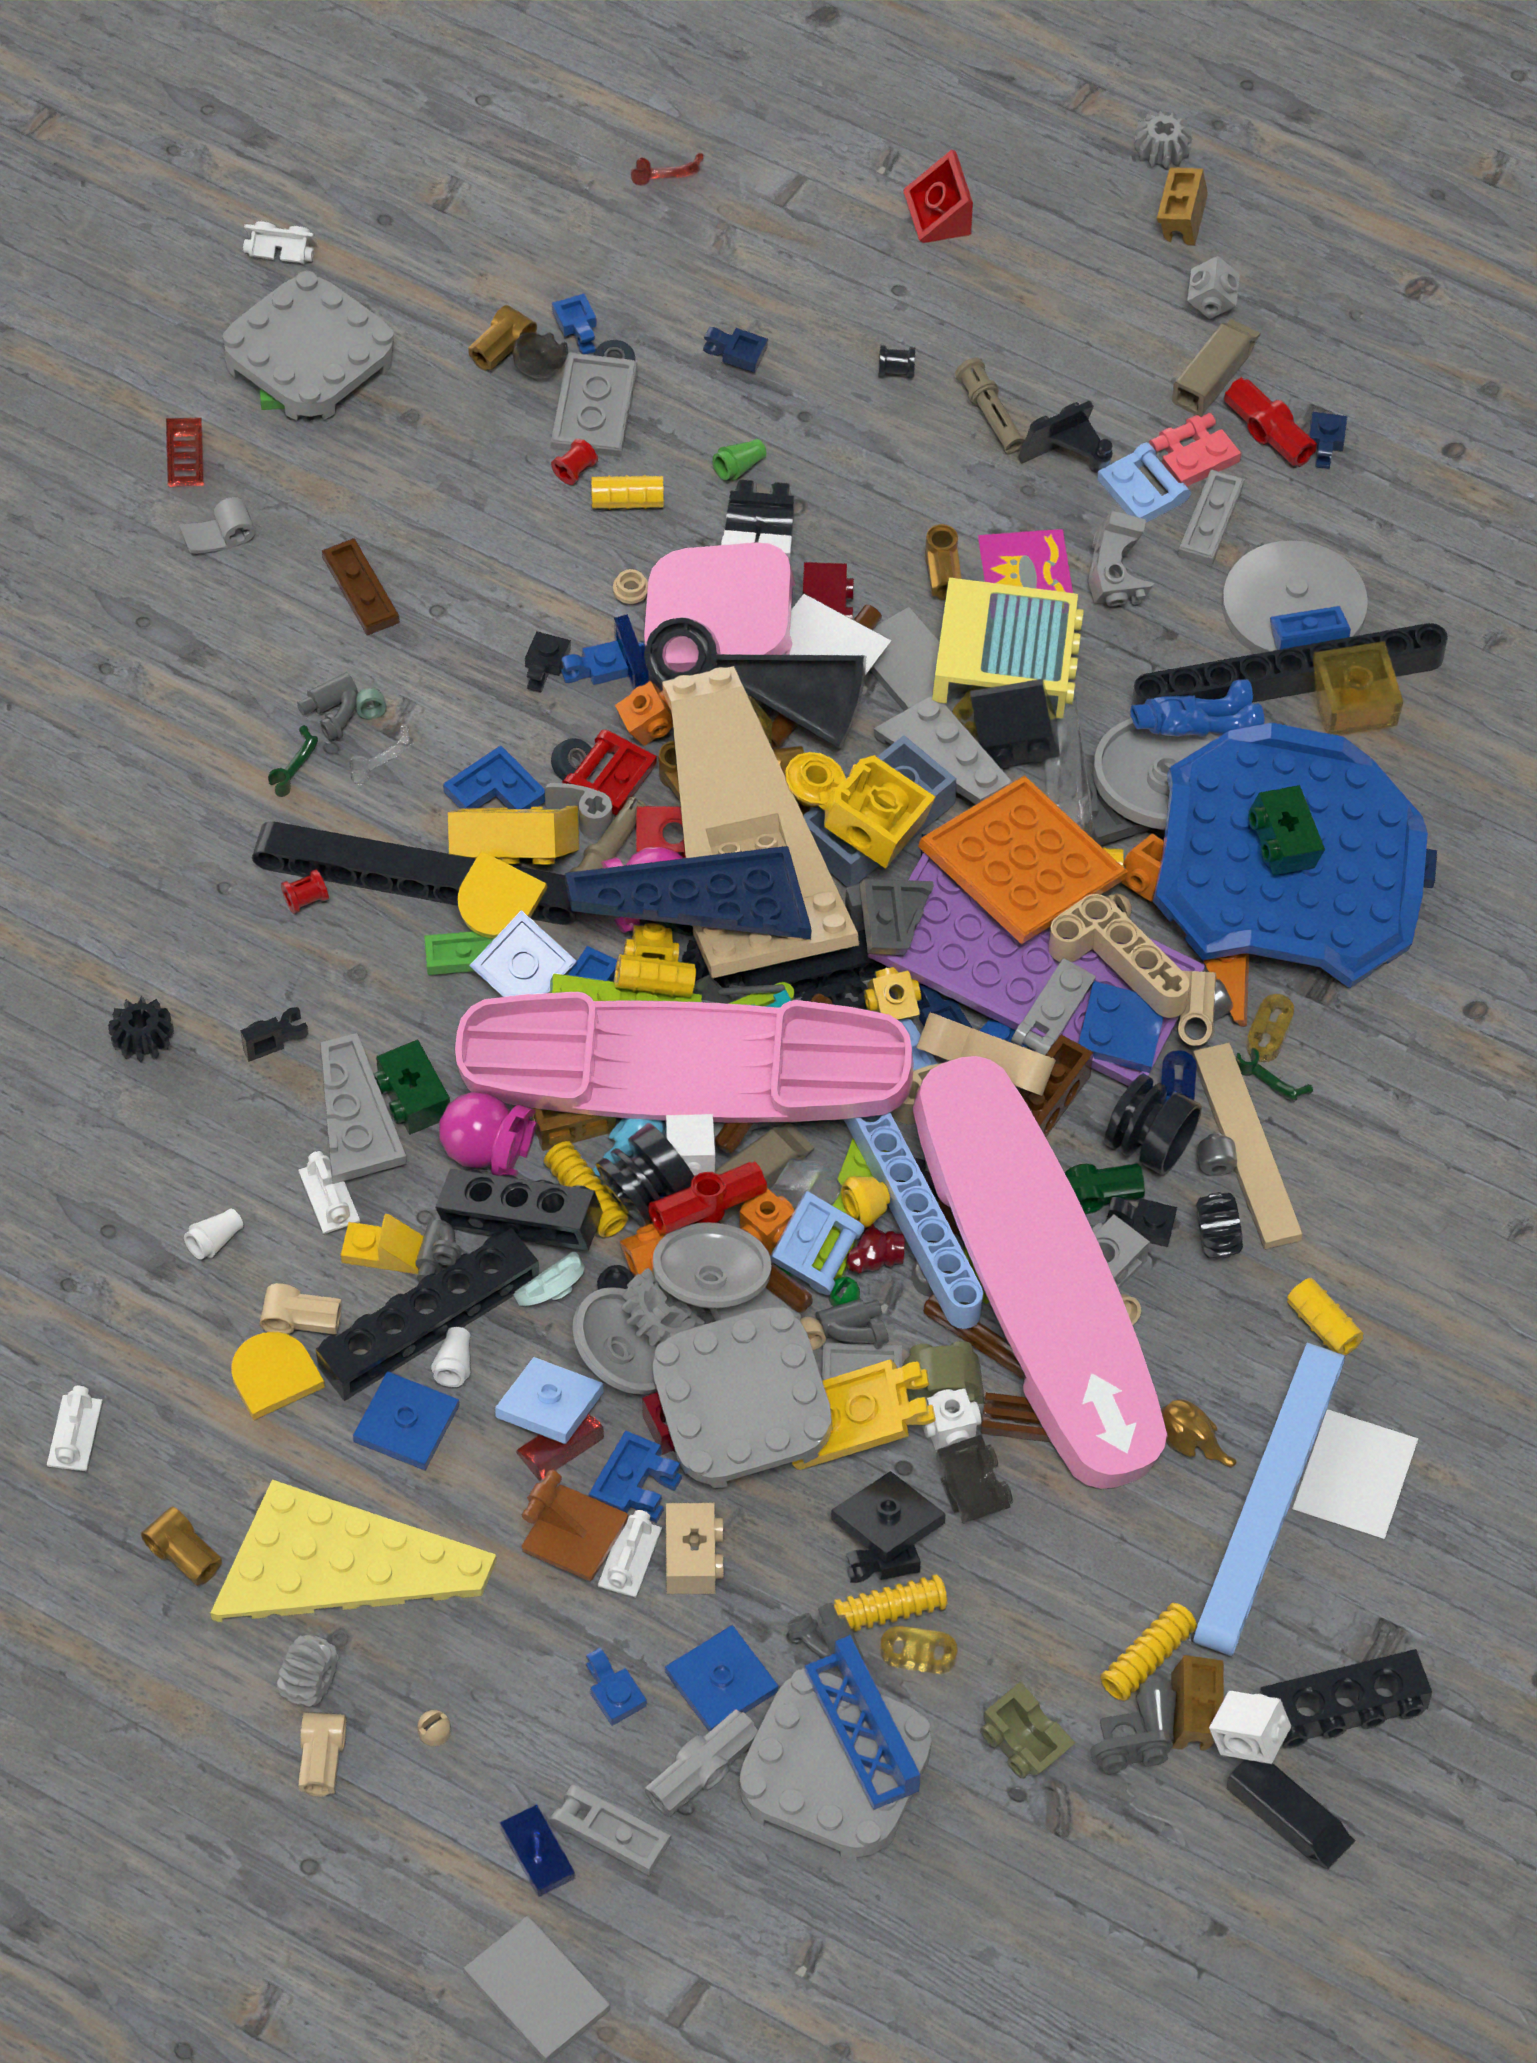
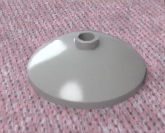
(711, 1265)
(612, 1345)

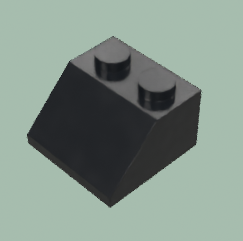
(1016, 723)

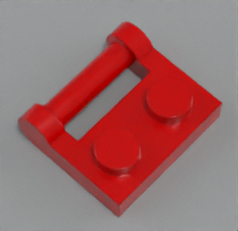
(622, 773)

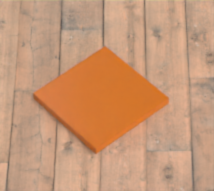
(1022, 858)

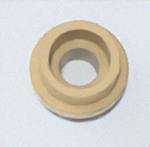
(630, 579)

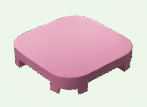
(733, 590)

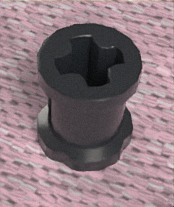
(896, 361)

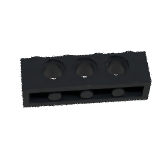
(492, 1203)
(1398, 1672)

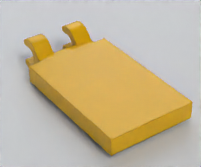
(872, 1408)

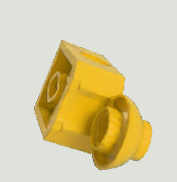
(870, 810)

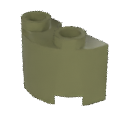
(948, 1368)
(1024, 1732)

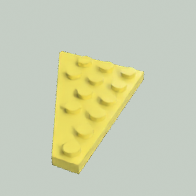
(328, 1554)

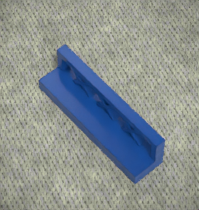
(875, 1713)

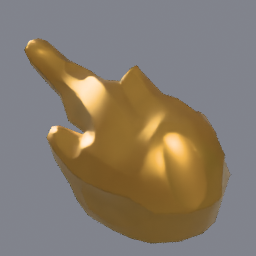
(1191, 1427)

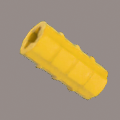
(627, 492)
(654, 975)
(1325, 1317)

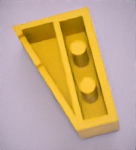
(514, 833)

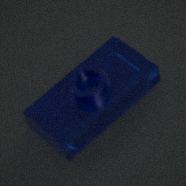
(632, 651)
(537, 1850)

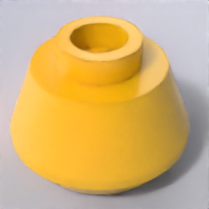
(865, 1199)

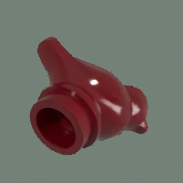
(876, 1250)

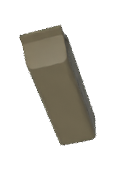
(1214, 366)
(771, 1153)

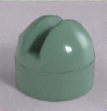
(371, 711)

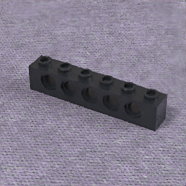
(419, 1331)

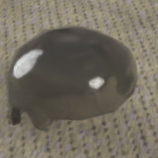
(539, 355)

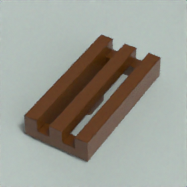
(1015, 1409)

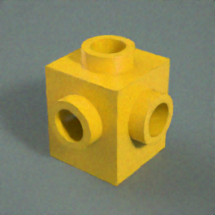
(652, 942)
(905, 989)

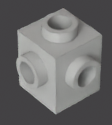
(1213, 287)

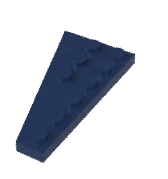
(723, 891)

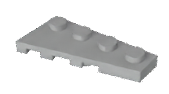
(949, 744)
(357, 1118)

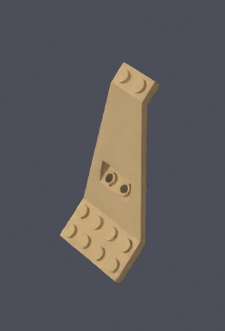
(741, 802)

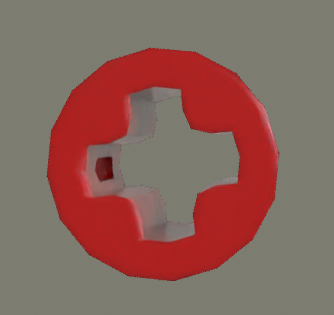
(574, 461)
(304, 891)

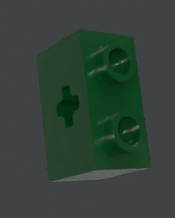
(1286, 830)
(412, 1086)

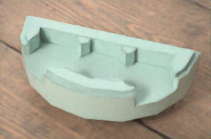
(553, 1282)

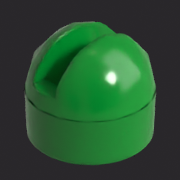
(851, 1293)

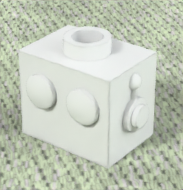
(693, 1140)
(1250, 1726)

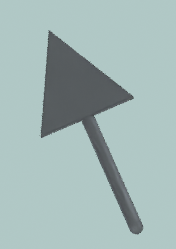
(714, 992)

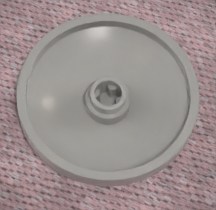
(1289, 580)
(1133, 770)

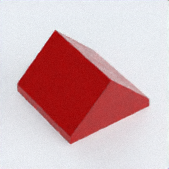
(940, 201)

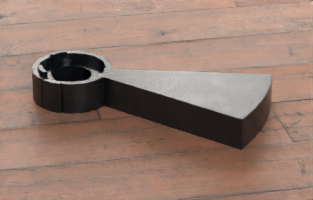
(809, 689)

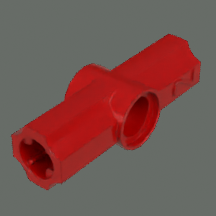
(1270, 422)
(707, 1197)

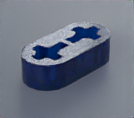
(1187, 1084)

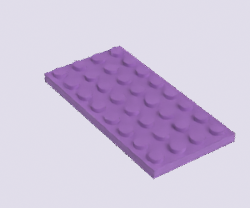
(984, 967)

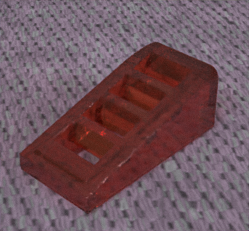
(179, 428)

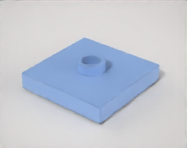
(549, 1400)

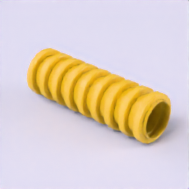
(573, 1170)
(893, 1603)
(1148, 1651)

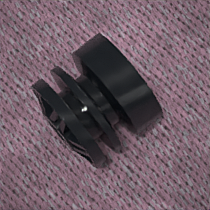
(1146, 1121)
(650, 1172)

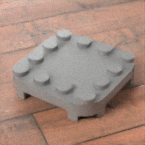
(308, 345)
(742, 1395)
(803, 1776)

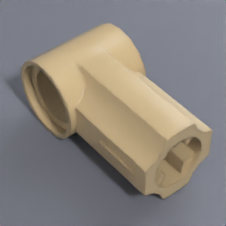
(1199, 1005)
(290, 1310)
(321, 1742)

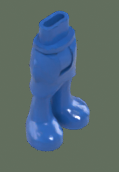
(1198, 716)

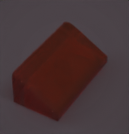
(548, 1454)

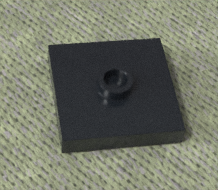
(888, 1516)

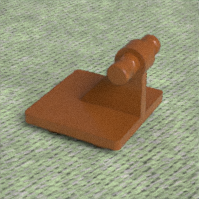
(570, 1527)

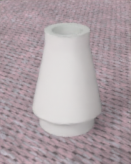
(211, 1234)
(452, 1361)

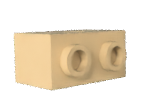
(689, 1527)

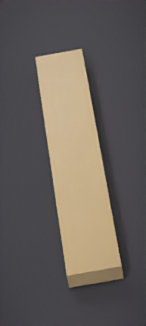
(1255, 1162)

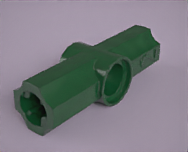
(1097, 1186)

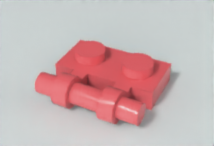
(1196, 460)

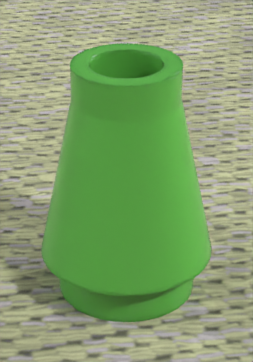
(736, 459)

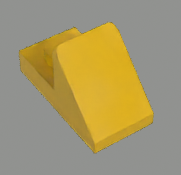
(384, 1247)

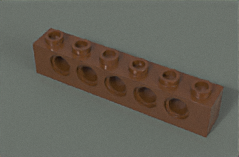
(1066, 1080)

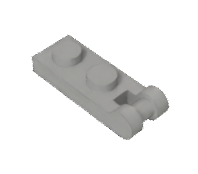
(1054, 1007)
(611, 1829)

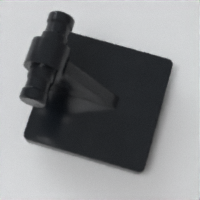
(1069, 430)

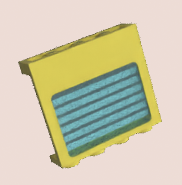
(1008, 637)

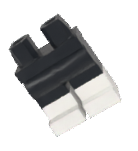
(760, 515)

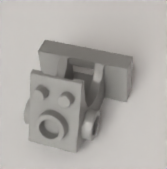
(1111, 542)

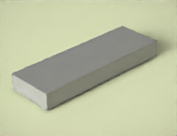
(1211, 517)

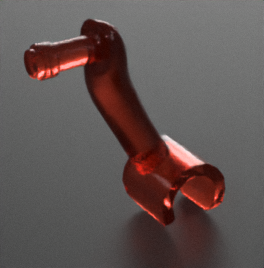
(644, 171)

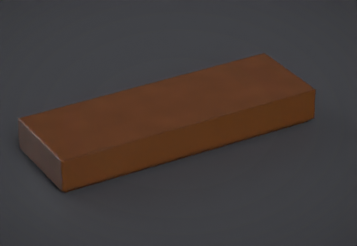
(360, 586)

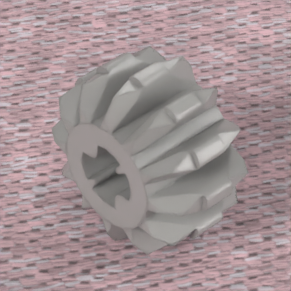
(1163, 139)
(307, 1670)

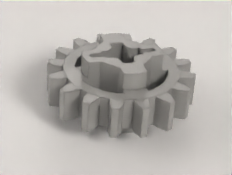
(656, 1310)

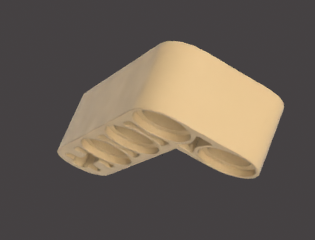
(1161, 986)
(954, 1040)

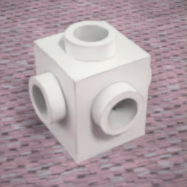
(954, 1417)

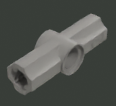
(702, 1763)

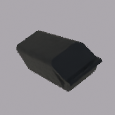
(1290, 1811)

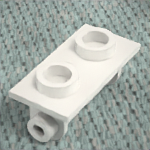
(267, 238)
(329, 1201)
(74, 1430)
(630, 1555)

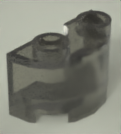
(971, 1479)

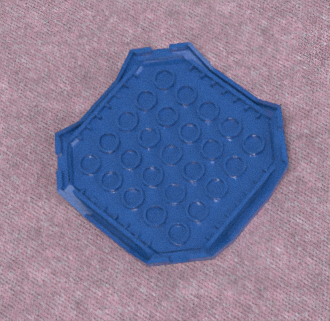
(1340, 915)

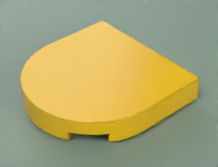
(496, 894)
(273, 1372)

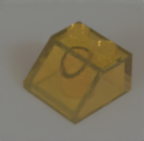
(1356, 689)

